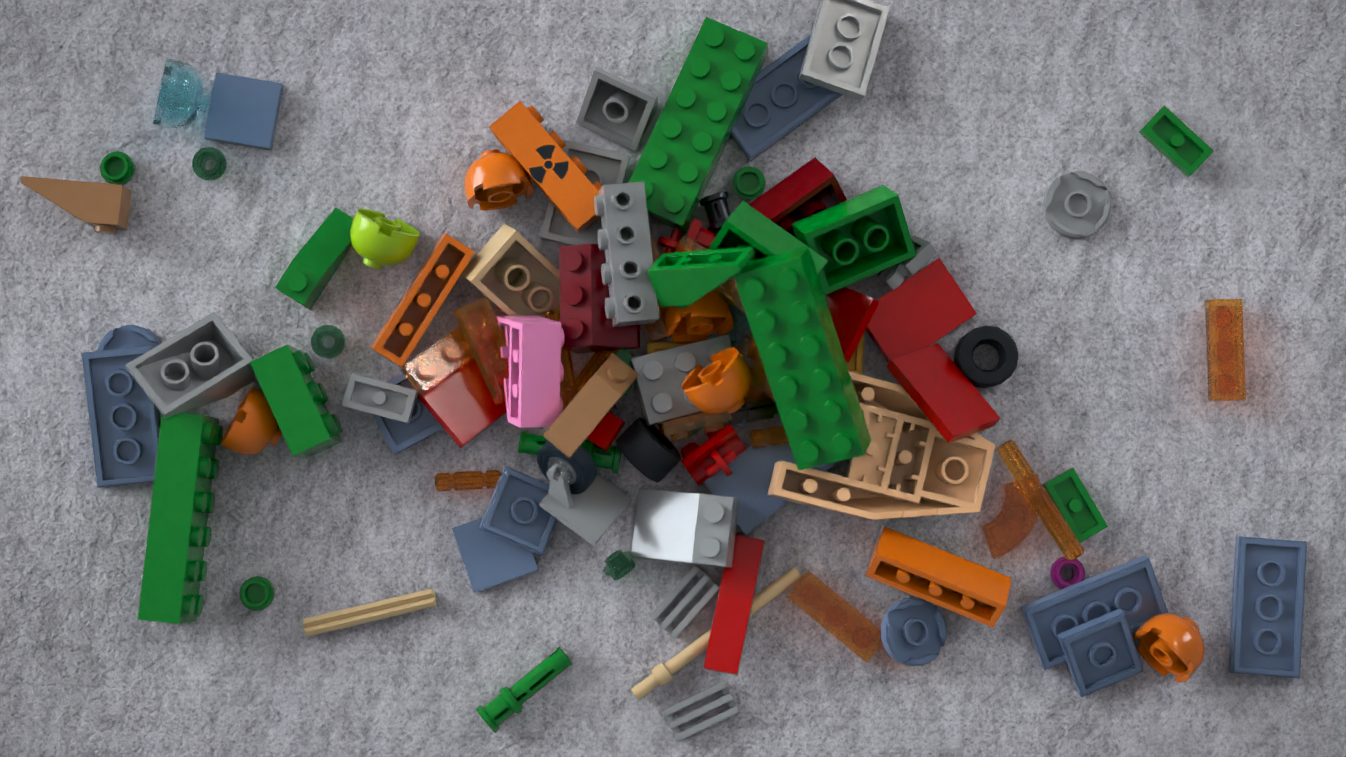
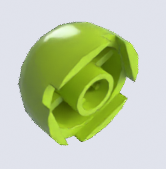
(382, 239)

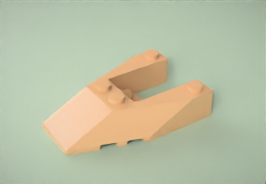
(904, 470)

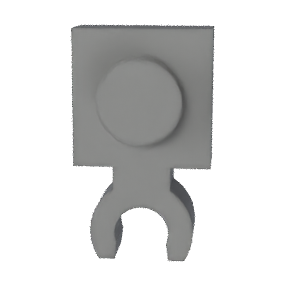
(895, 275)

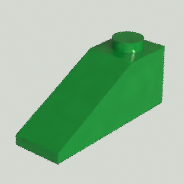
(317, 260)
(688, 276)

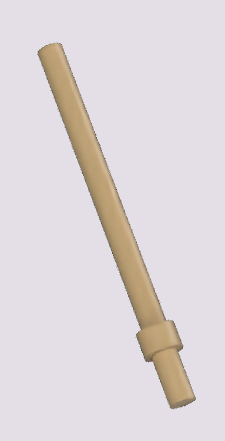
(663, 673)

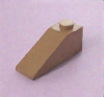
(94, 203)
(590, 405)

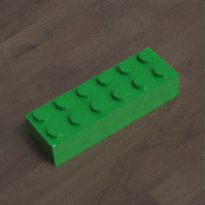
(698, 121)
(803, 358)
(180, 518)

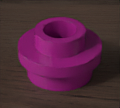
(1077, 568)

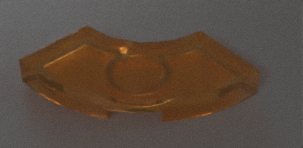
(1011, 523)

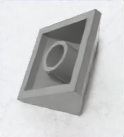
(617, 109)

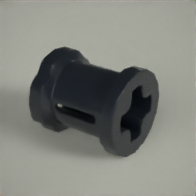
(710, 203)

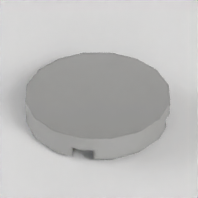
(1076, 204)

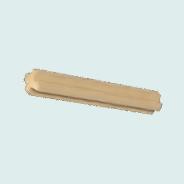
(369, 612)

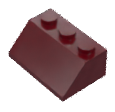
(800, 195)
(583, 304)

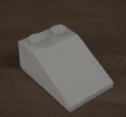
(193, 367)
(685, 527)

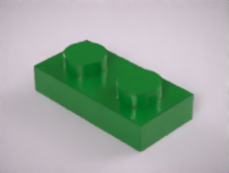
(1176, 141)
(1075, 504)

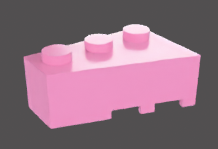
(534, 369)

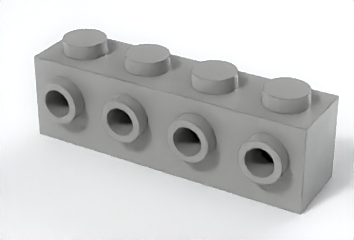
(627, 254)

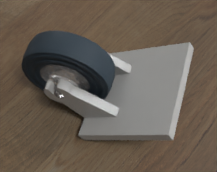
(578, 493)

